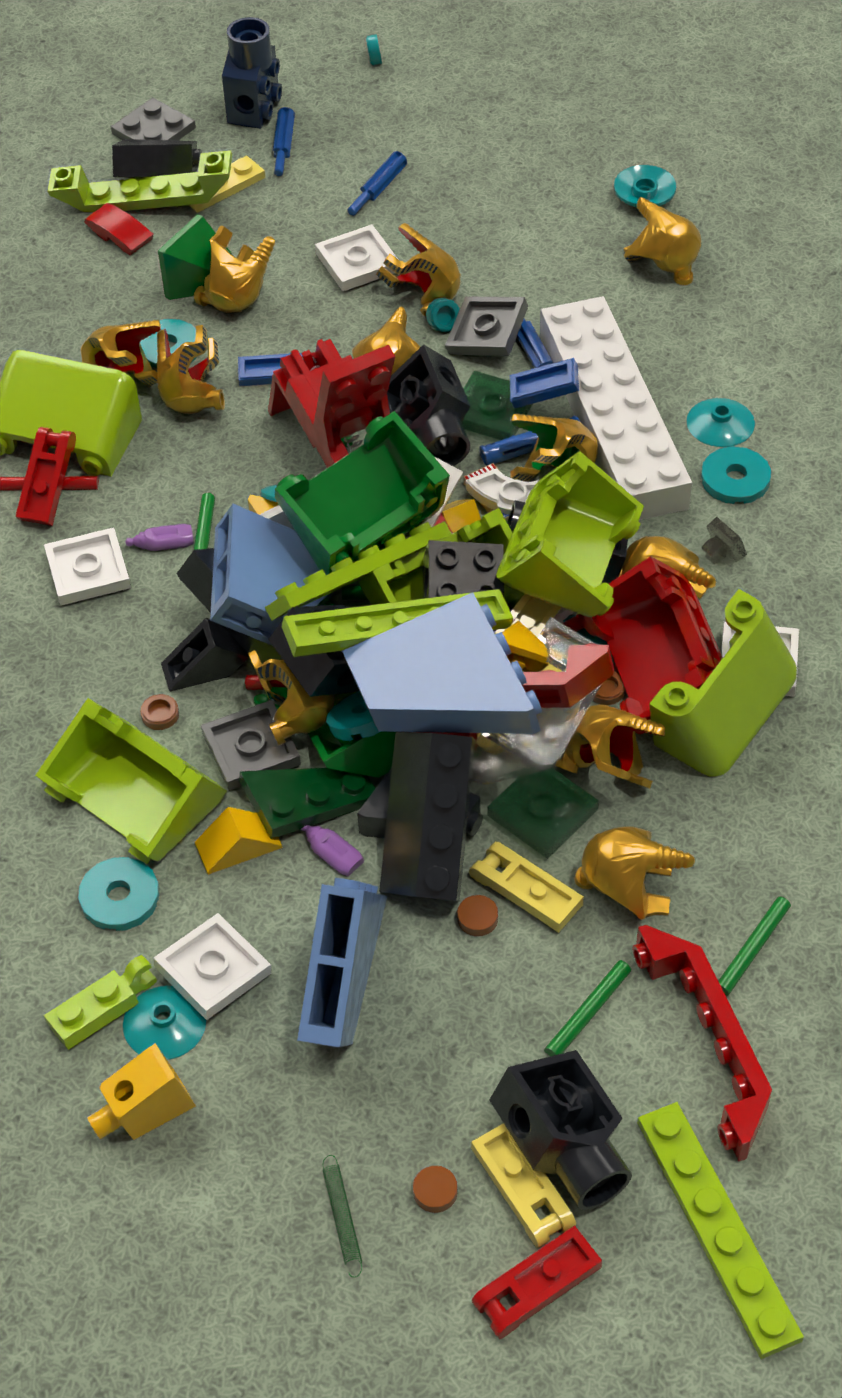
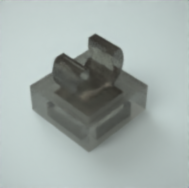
(722, 543)

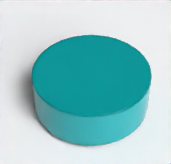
(373, 49)
(442, 314)

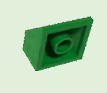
(186, 259)
(361, 755)

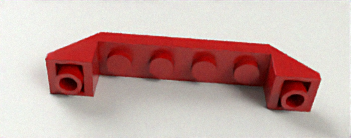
(585, 670)
(669, 954)

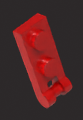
(45, 476)
(538, 1281)

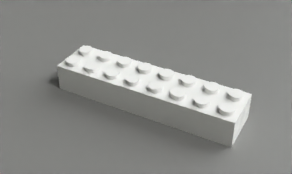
(617, 406)

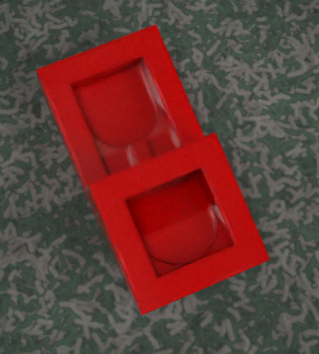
(120, 227)

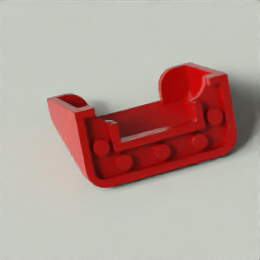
(655, 633)

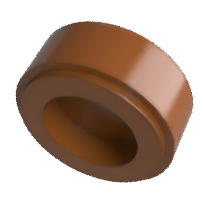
(610, 691)
(159, 712)
(477, 915)
(435, 1189)

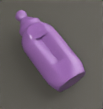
(163, 538)
(333, 849)

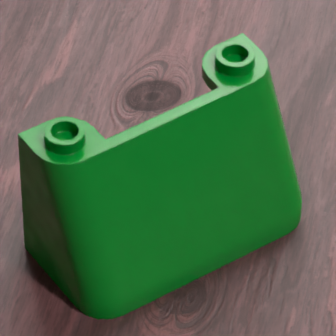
(365, 496)

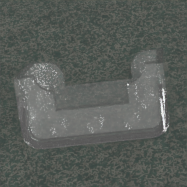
(517, 755)

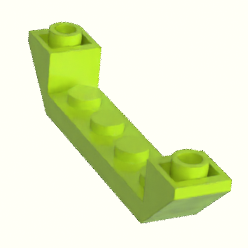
(72, 186)

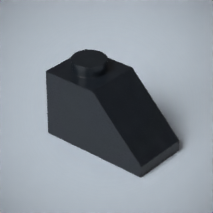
(203, 657)

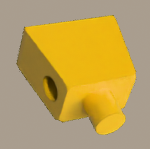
(141, 1096)

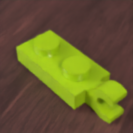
(100, 1003)

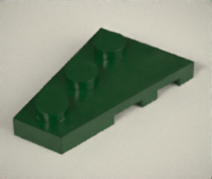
(303, 797)

